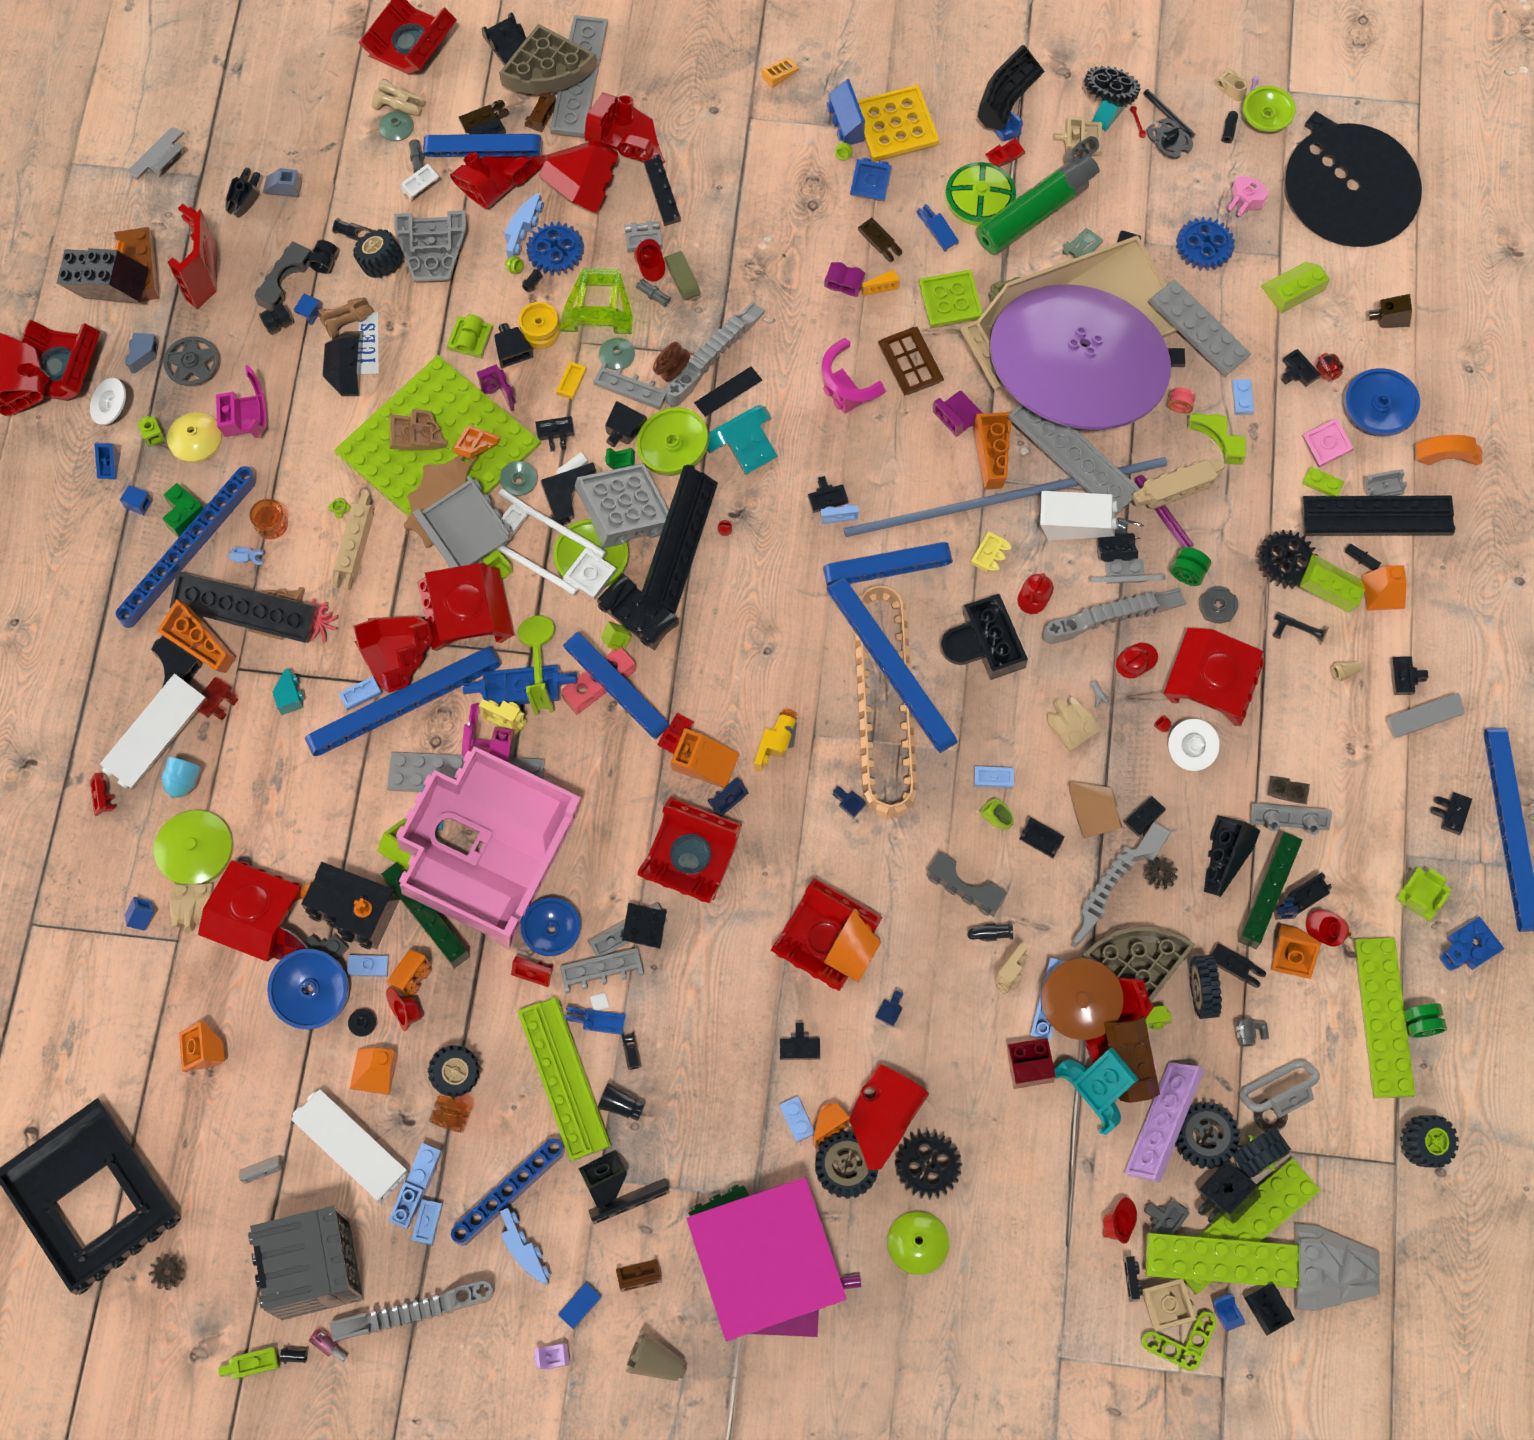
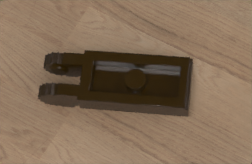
(483, 115)
(879, 239)

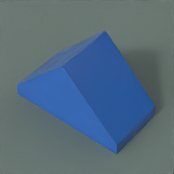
(107, 460)

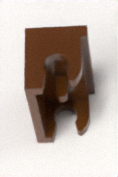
(541, 113)
(638, 1275)

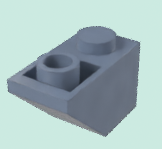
(283, 182)
(142, 351)

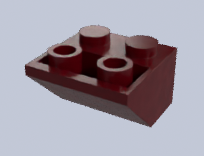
(1031, 1063)

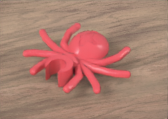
(320, 620)

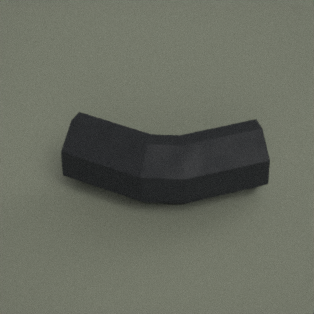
(1007, 86)

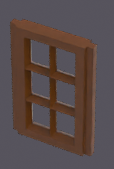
(895, 367)

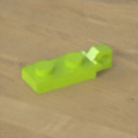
(251, 1364)

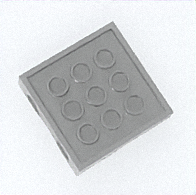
(622, 504)

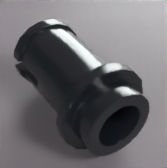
(529, 283)
(293, 1355)

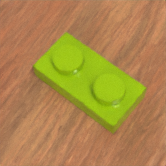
(1323, 482)

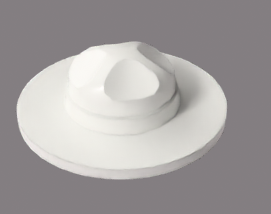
(107, 401)
(1194, 744)

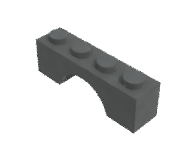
(292, 261)
(986, 898)

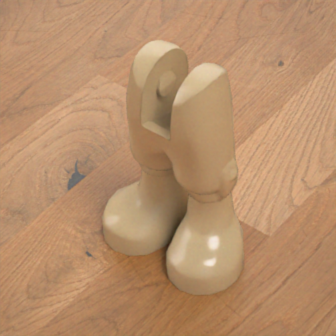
(404, 100)

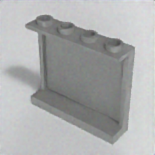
(464, 525)

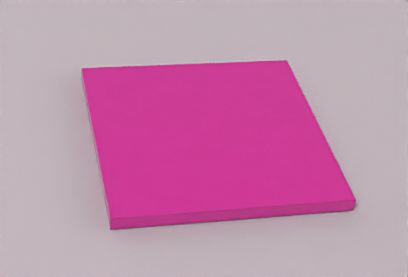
(766, 1259)

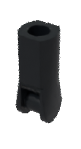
(1229, 127)
(631, 1053)

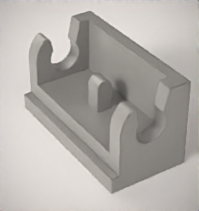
(1385, 484)

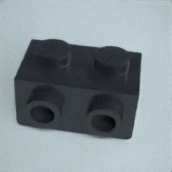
(1117, 547)
(1269, 1308)

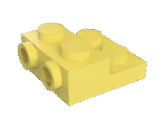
(505, 716)

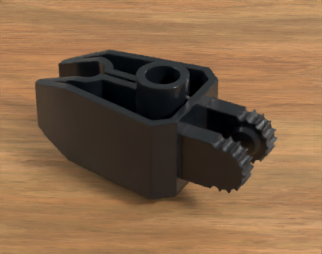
(242, 193)

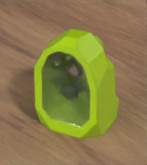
(997, 814)

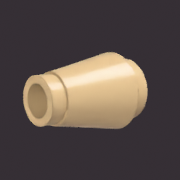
(1344, 670)

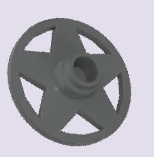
(190, 361)

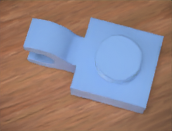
(243, 554)

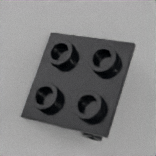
(643, 925)

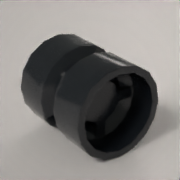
(322, 257)
(281, 315)

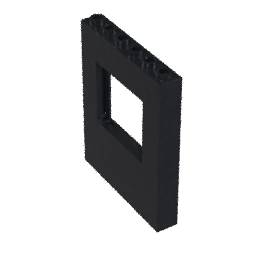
(64, 1162)

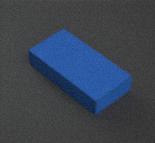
(579, 1306)

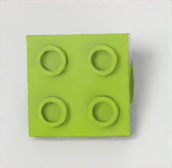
(470, 336)

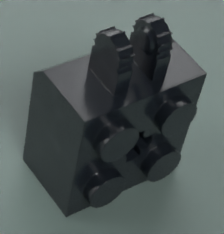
(1228, 1193)

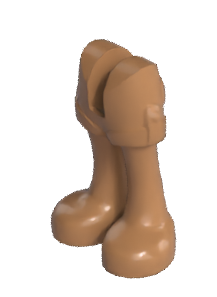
(358, 311)

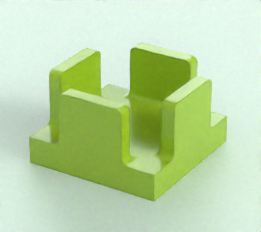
(1424, 893)

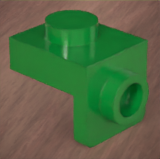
(620, 458)

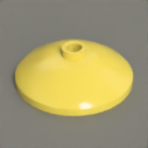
(196, 445)

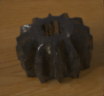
(1168, 873)
(162, 1279)

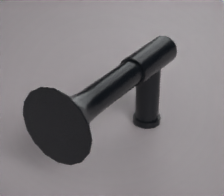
(1287, 620)

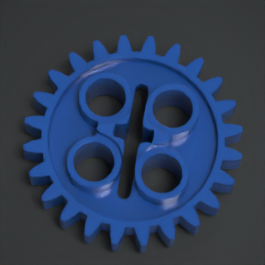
(1205, 243)
(555, 248)

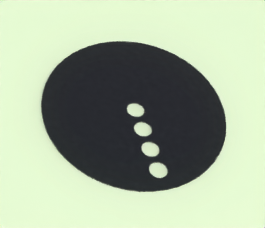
(1360, 217)

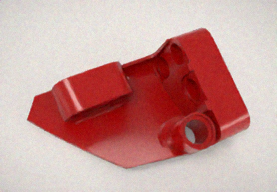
(622, 127)
(491, 177)
(20, 376)
(884, 1119)

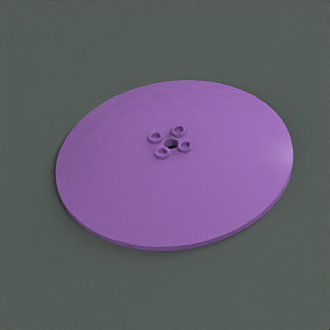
(1080, 387)

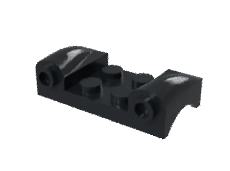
(636, 613)

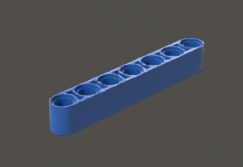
(483, 144)
(889, 564)
(616, 685)
(497, 1194)

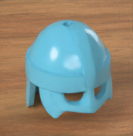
(179, 777)

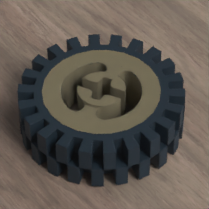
(1205, 986)
(830, 1180)

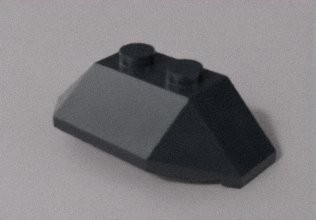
(343, 362)

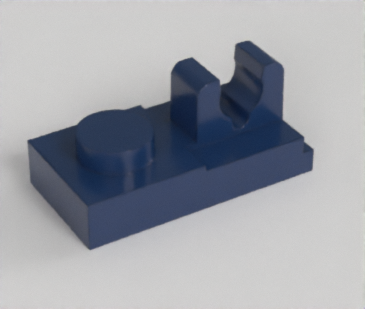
(728, 797)

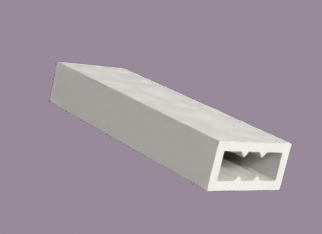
(152, 732)
(349, 1146)

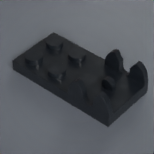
(505, 38)

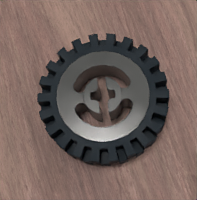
(1222, 1148)

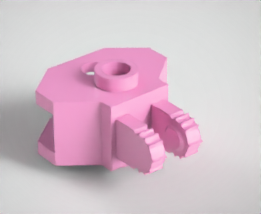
(1247, 196)

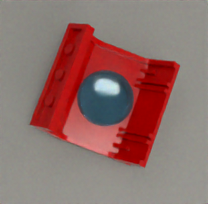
(405, 35)
(62, 356)
(691, 851)

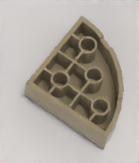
(547, 63)
(1142, 955)

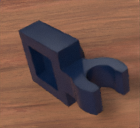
(851, 802)
(1286, 910)
(890, 1010)

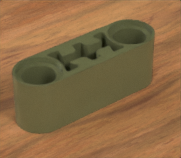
(682, 275)

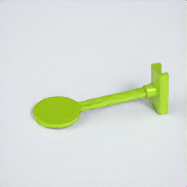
(534, 633)

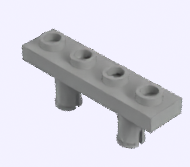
(1289, 816)

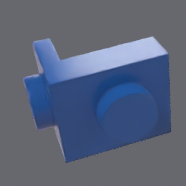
(1012, 128)
(1228, 1312)

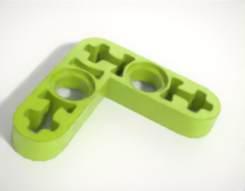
(1189, 1349)

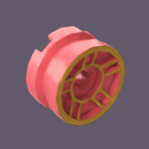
(1181, 400)

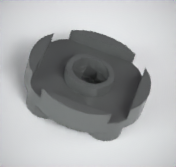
(1226, 598)

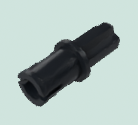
(1362, 557)

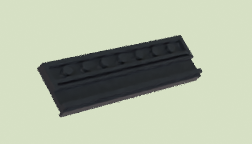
(1378, 515)
(679, 538)

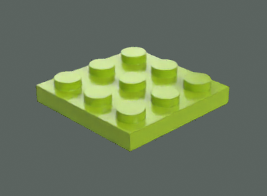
(950, 298)

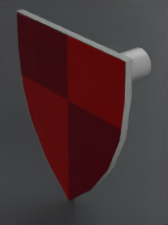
(287, 942)

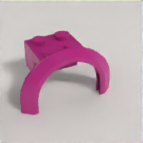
(841, 387)
(242, 414)
(500, 742)

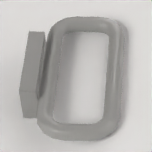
(1287, 1100)

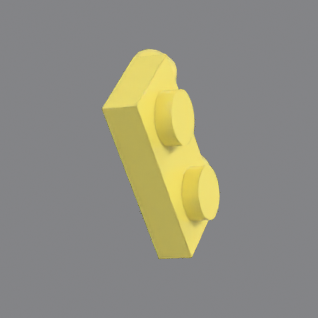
(989, 551)

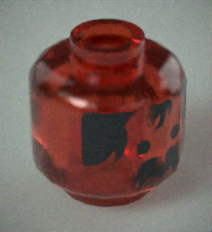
(1329, 366)

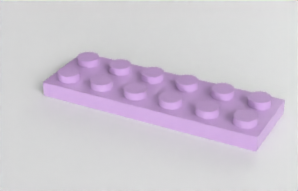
(1164, 1122)

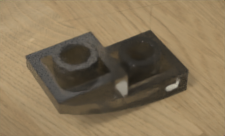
(1289, 791)

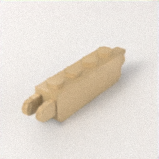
(1178, 484)
(353, 542)

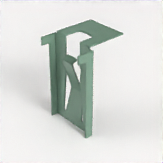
(1071, 247)

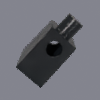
(511, 346)
(623, 424)

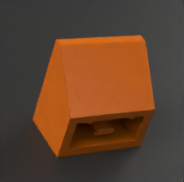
(409, 973)

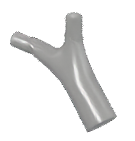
(1099, 694)

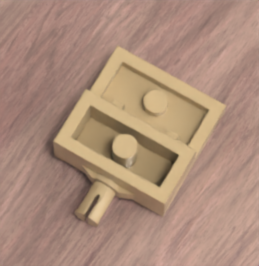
(1079, 129)

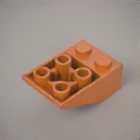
(704, 759)

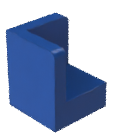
(308, 307)
(136, 500)
(139, 913)

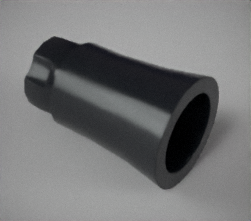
(621, 1103)

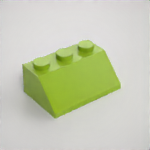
(1296, 285)
(1333, 584)
(389, 846)

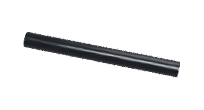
(1165, 110)

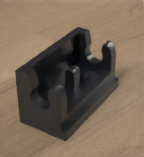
(1042, 838)
(1310, 892)

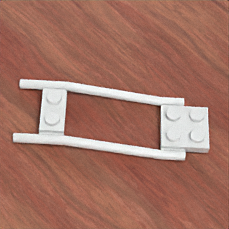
(587, 573)

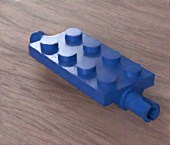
(511, 684)

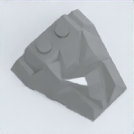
(430, 243)
(1333, 1269)

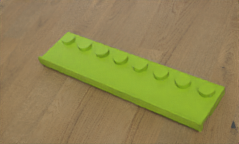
(564, 1079)

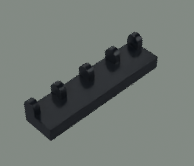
(662, 190)

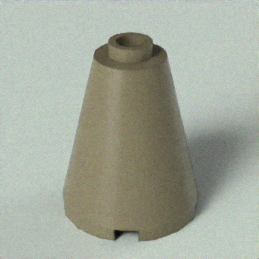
(655, 1360)

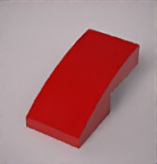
(1003, 155)
(672, 735)

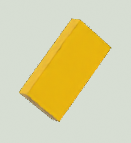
(571, 380)

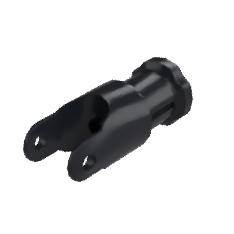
(350, 230)
(991, 932)

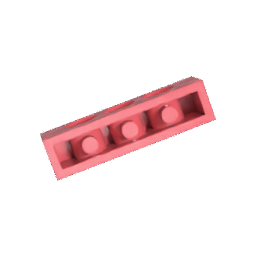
(578, 701)

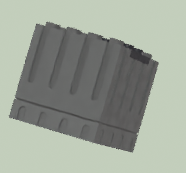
(305, 1263)

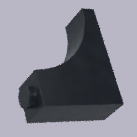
(560, 490)
(175, 660)

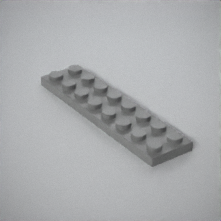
(575, 102)
(1075, 456)
(410, 770)

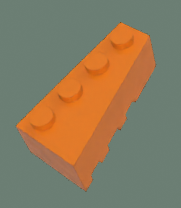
(993, 444)
(194, 636)

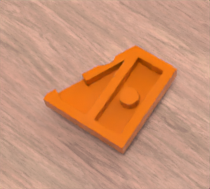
(474, 441)

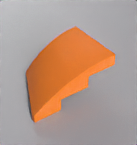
(853, 948)

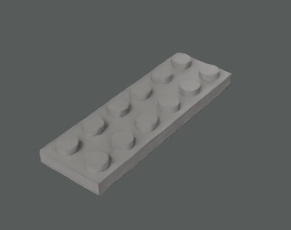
(1200, 327)

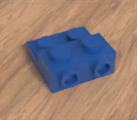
(871, 179)

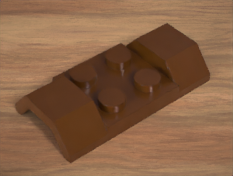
(1133, 1045)

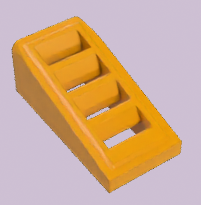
(779, 77)
(883, 283)

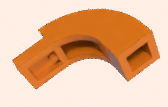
(1449, 447)

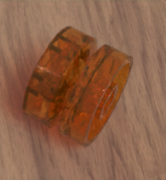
(268, 519)
(450, 1114)

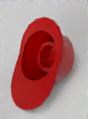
(650, 260)
(1035, 593)
(1136, 660)
(1327, 928)
(404, 1008)
(1121, 1221)

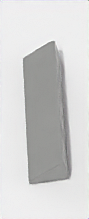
(1425, 715)
(610, 939)

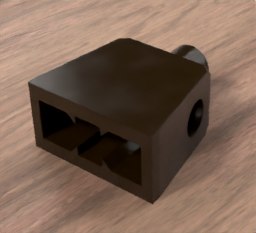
(1393, 312)

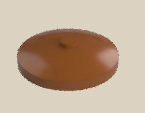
(1081, 998)

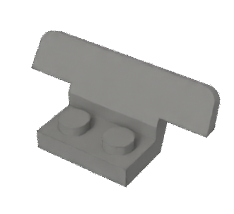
(160, 155)
(1126, 572)

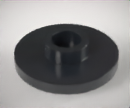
(362, 1022)

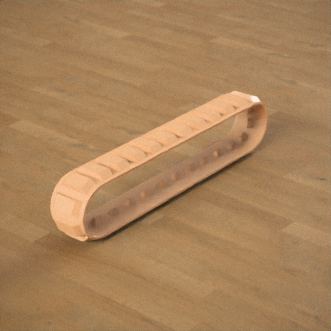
(882, 809)

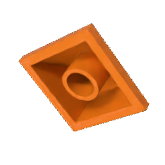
(1385, 588)
(1295, 952)
(200, 1048)
(374, 1070)
(830, 1121)

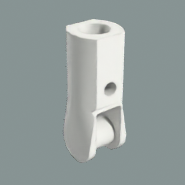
(577, 461)

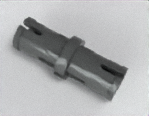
(416, 155)
(653, 292)

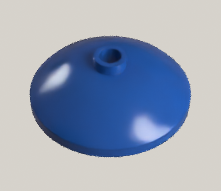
(550, 914)

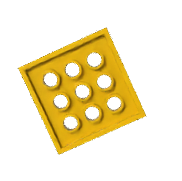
(901, 114)

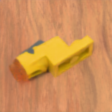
(778, 740)

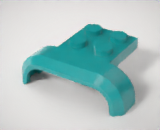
(745, 439)
(1100, 1085)

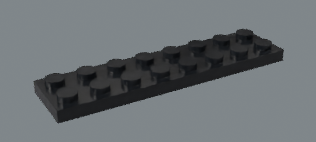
(245, 607)

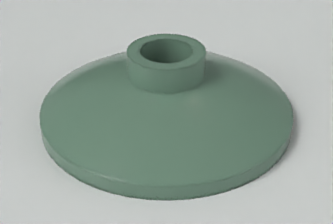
(397, 131)
(617, 359)
(518, 470)

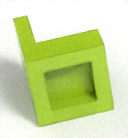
(497, 560)
(615, 636)

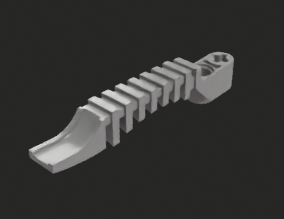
(686, 381)
(1057, 630)
(1094, 906)
(397, 1316)

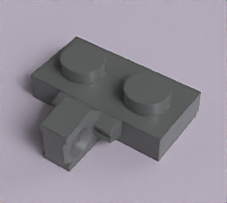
(332, 946)
(1167, 1220)

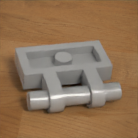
(636, 238)

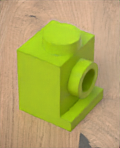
(150, 431)
(1158, 1018)

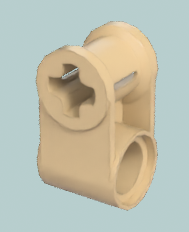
(1232, 84)

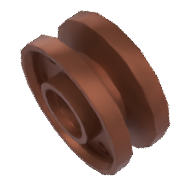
(671, 361)

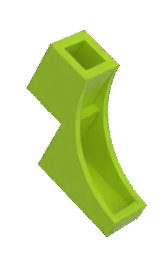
(1215, 427)

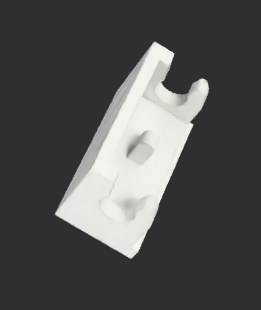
(419, 181)

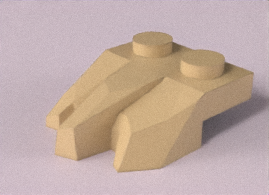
(1072, 723)
(188, 903)

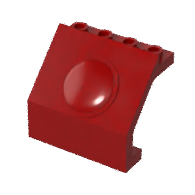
(198, 271)
(465, 604)
(1215, 672)
(248, 909)
(816, 928)

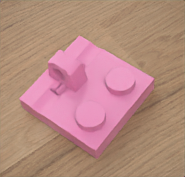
(1328, 442)

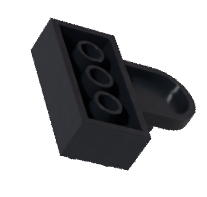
(987, 637)

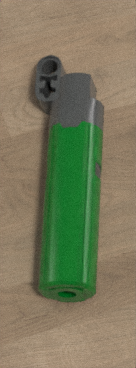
(1042, 200)

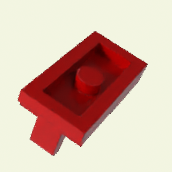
(99, 799)
(531, 971)

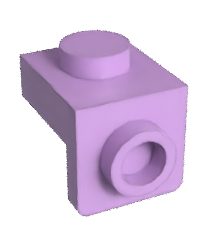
(551, 1356)

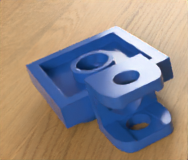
(1464, 951)

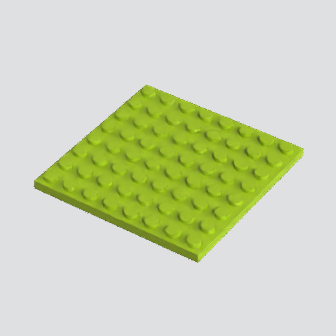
(454, 406)

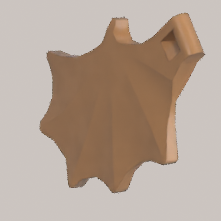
(436, 483)

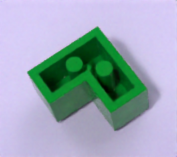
(184, 509)

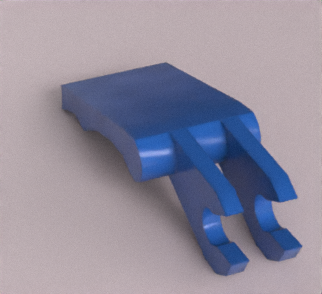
(938, 226)
(597, 1020)

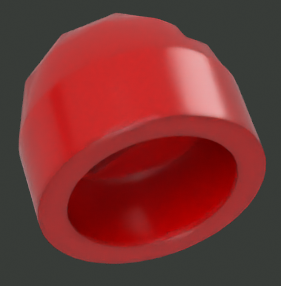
(724, 530)
(1163, 724)

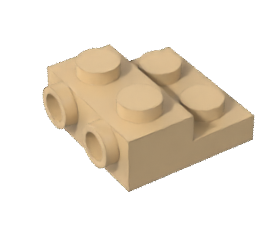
(1010, 974)
(1170, 1305)

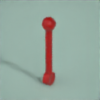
(1142, 133)

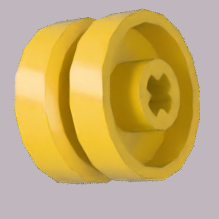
(539, 324)

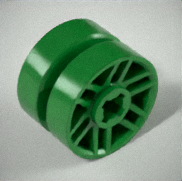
(1190, 566)
(1425, 1020)

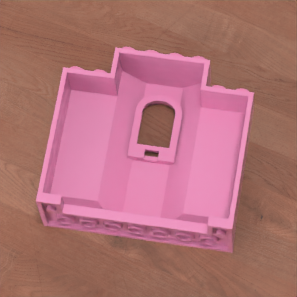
(521, 831)

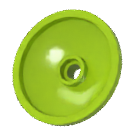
(1271, 102)
(913, 1257)

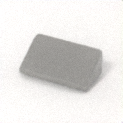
(260, 1169)

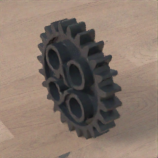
(1112, 84)
(1280, 544)
(945, 1174)

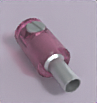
(326, 1345)

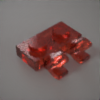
(215, 693)

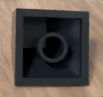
(604, 1178)

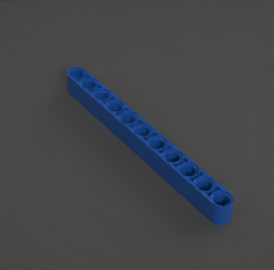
(183, 554)
(892, 665)
(402, 701)
(1511, 826)

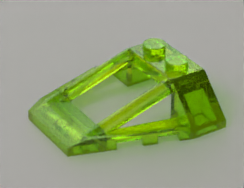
(597, 315)

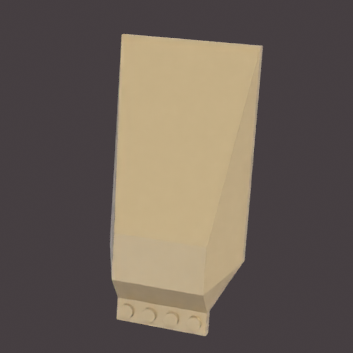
(1118, 269)

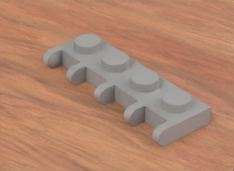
(630, 387)
(601, 968)

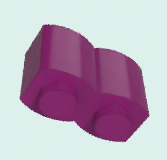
(844, 279)

